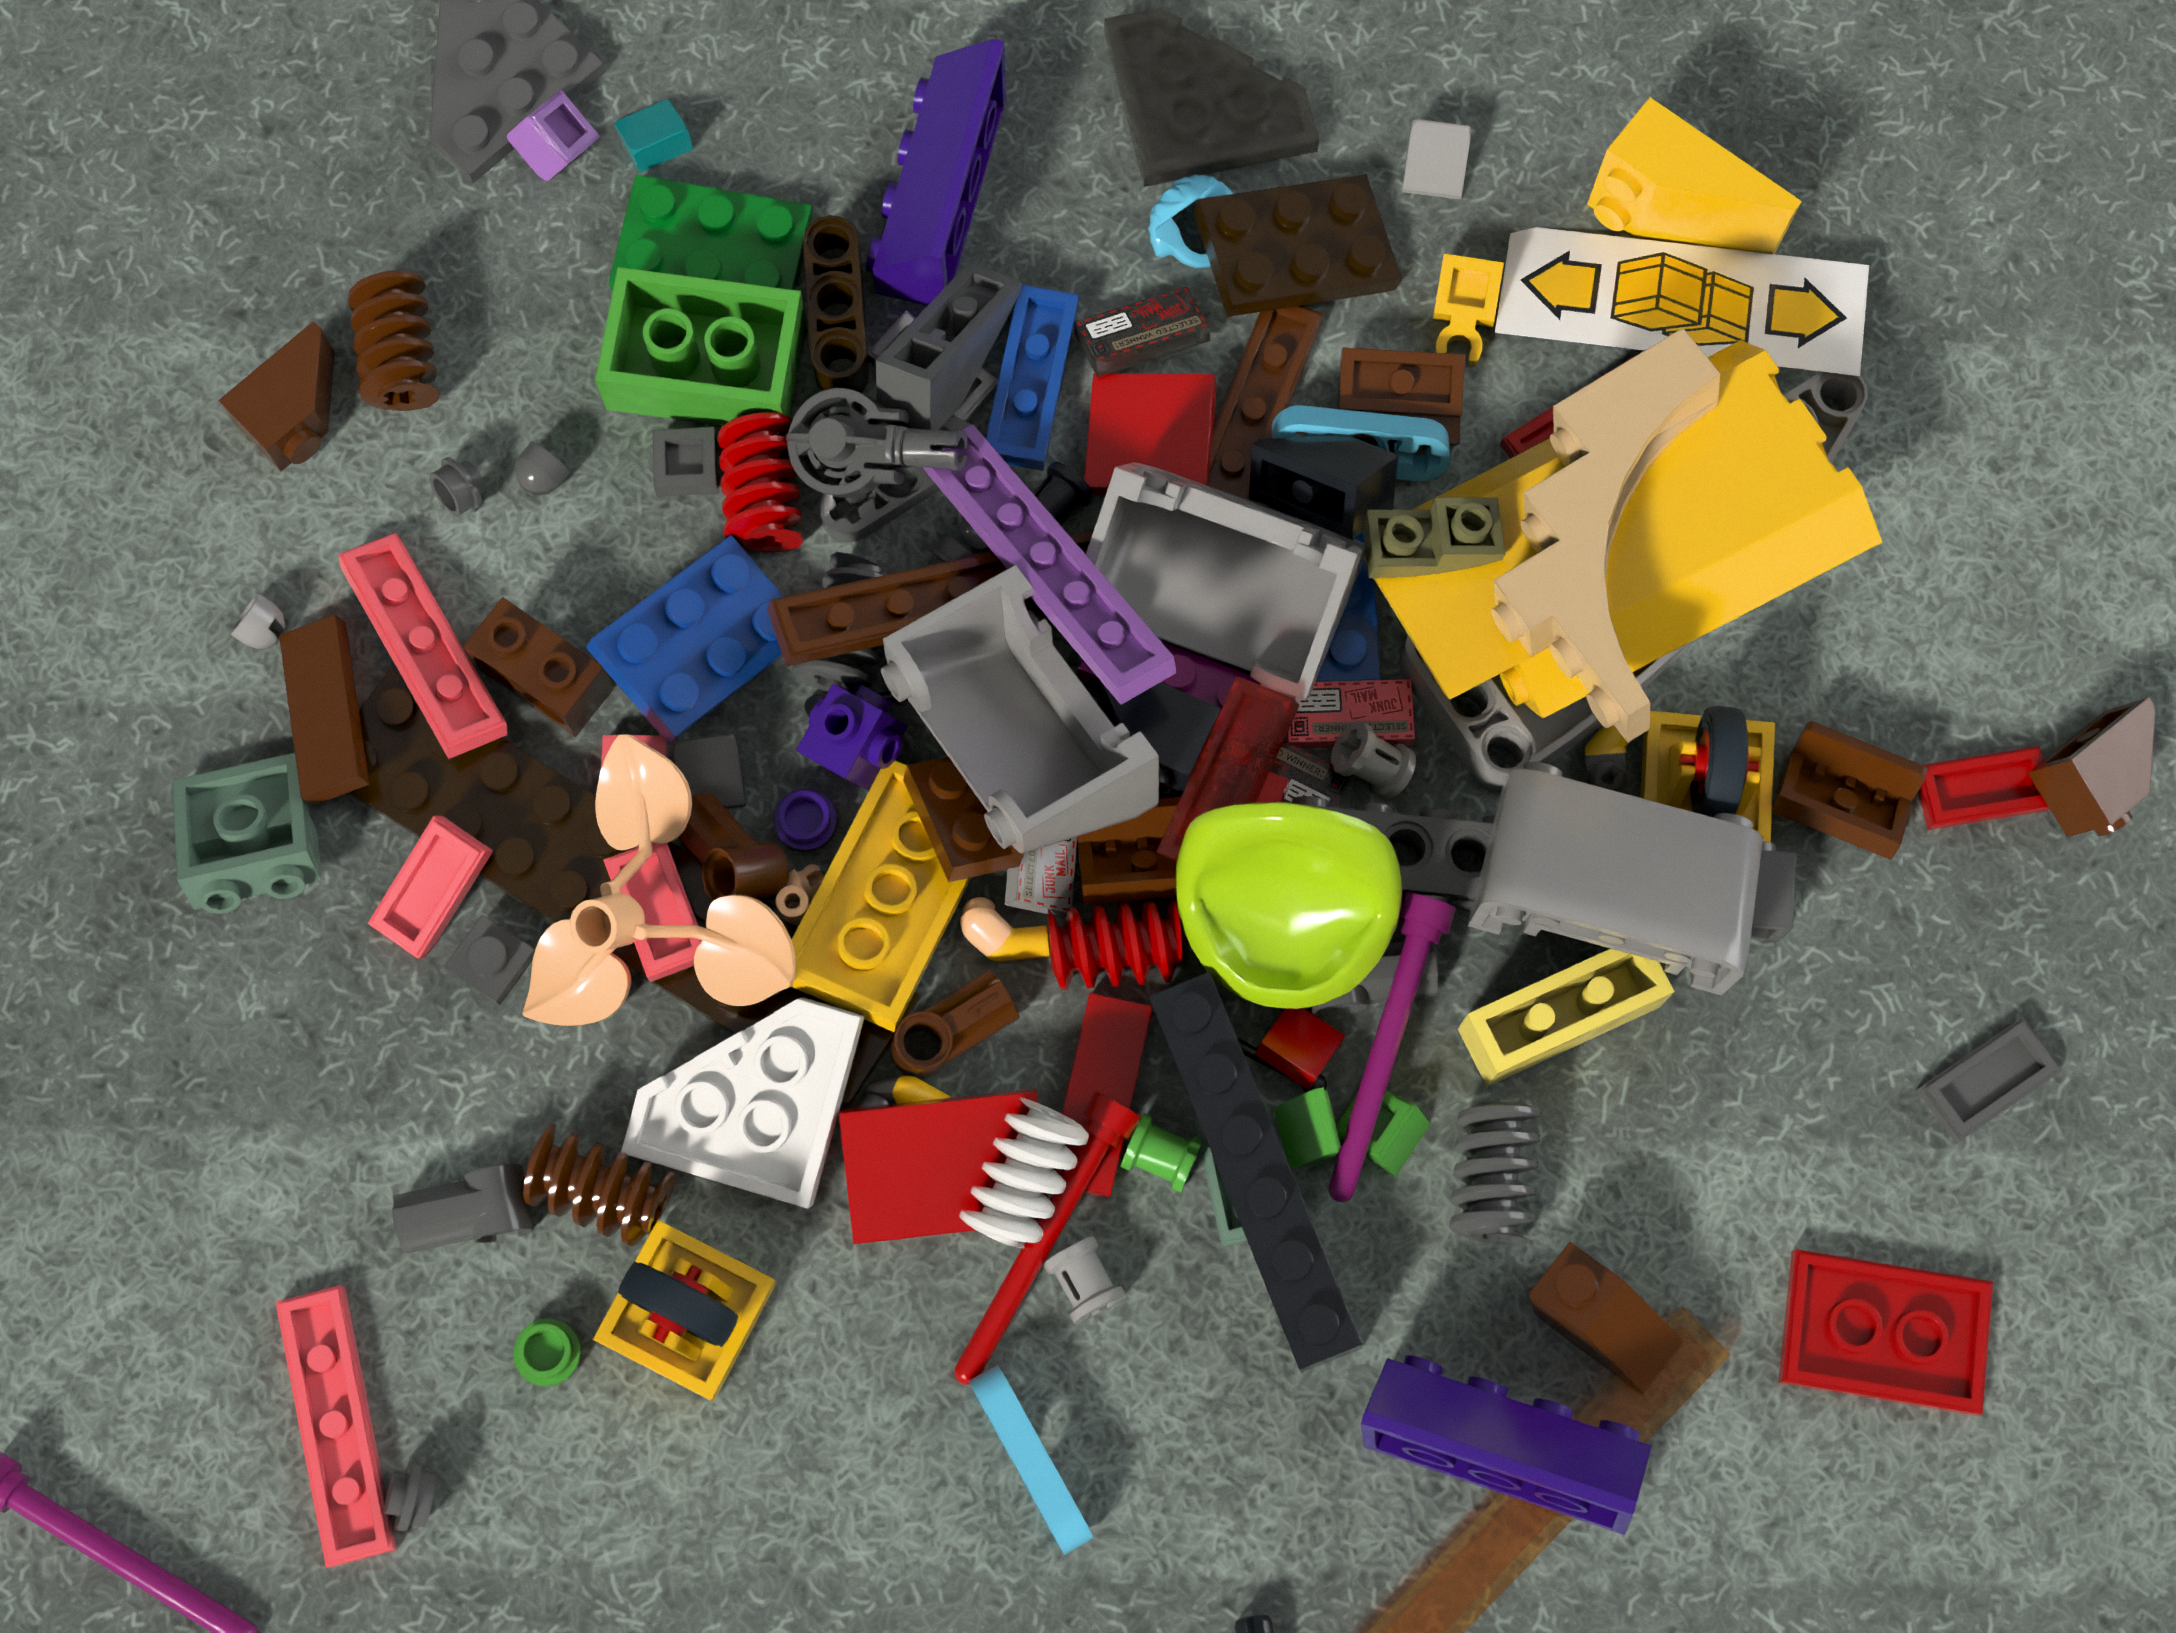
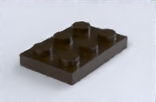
(1296, 245)

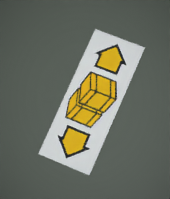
(1645, 290)

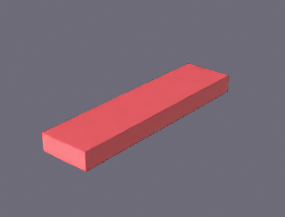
(423, 645)
(335, 1426)

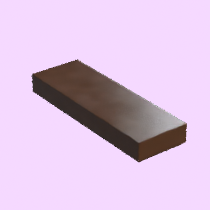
(323, 710)

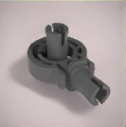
(863, 444)

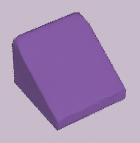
(552, 136)

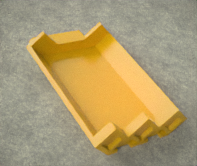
(1710, 533)

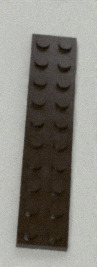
(542, 842)

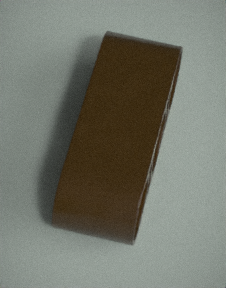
(832, 283)

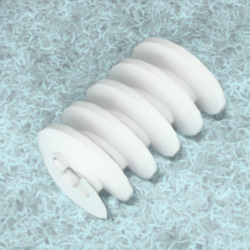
(1026, 1175)

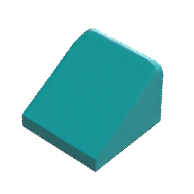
(654, 135)

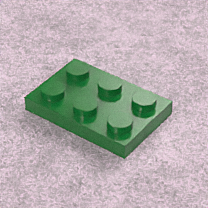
(712, 234)

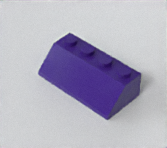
(940, 173)
(1506, 1444)

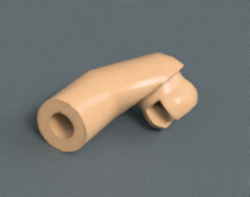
(797, 895)

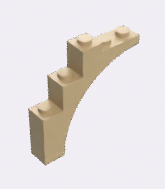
(1607, 443)

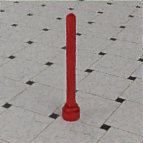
(1106, 1127)

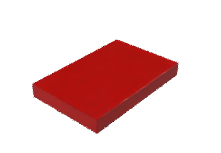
(919, 1159)
(1886, 1332)

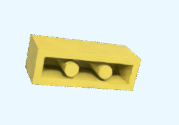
(1562, 1012)

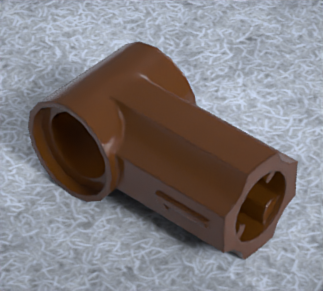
(729, 856)
(956, 1023)

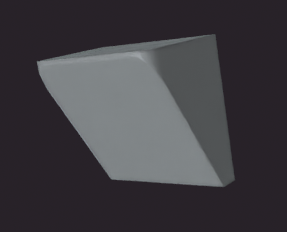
(1436, 159)

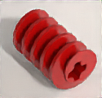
(755, 483)
(1115, 944)

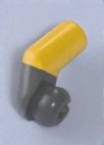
(1607, 759)
(898, 1090)

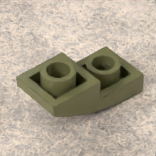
(1445, 538)

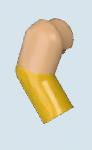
(996, 938)

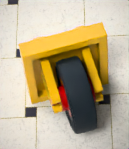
(1711, 764)
(685, 1310)

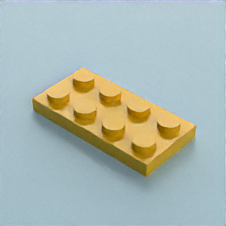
(876, 910)

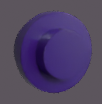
(805, 820)

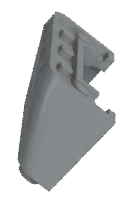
(1225, 574)
(1019, 719)
(1621, 874)

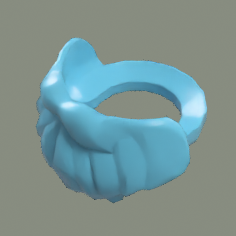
(1163, 230)

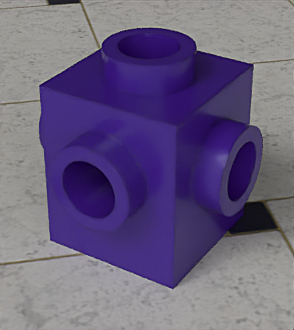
(853, 734)

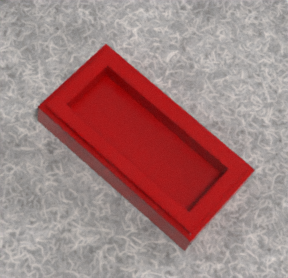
(1981, 788)

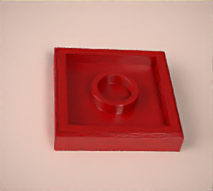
(1150, 422)

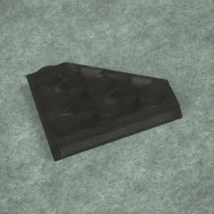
(1201, 101)

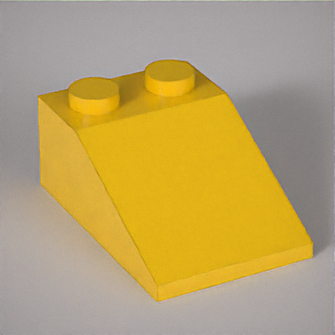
(1684, 188)

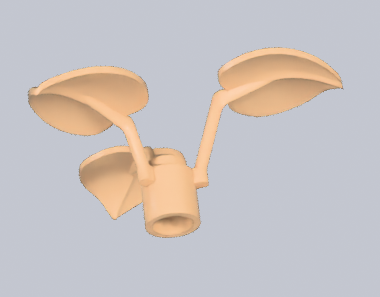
(574, 972)

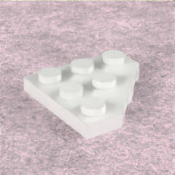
(754, 1105)

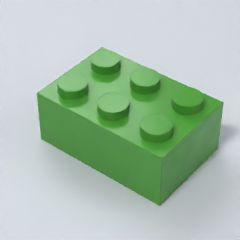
(699, 347)

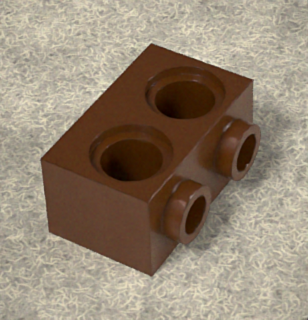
(539, 666)

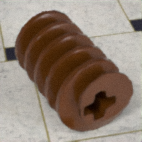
(392, 341)
(595, 1188)

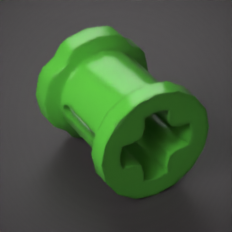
(1161, 1153)

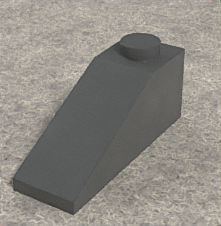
(945, 347)

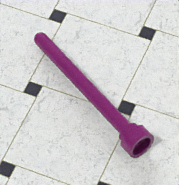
(1423, 925)
(112, 1554)

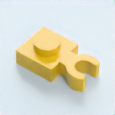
(1466, 298)

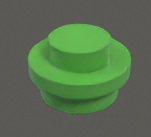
(547, 1352)

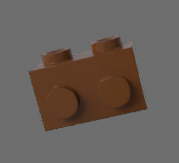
(1848, 789)
(1123, 859)

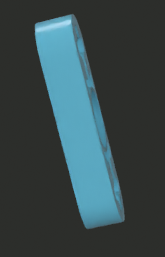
(1408, 432)
(1031, 1459)

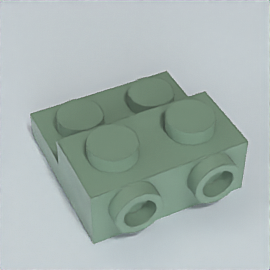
(244, 834)

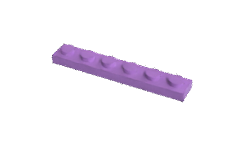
(1063, 578)

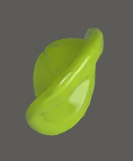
(1287, 900)

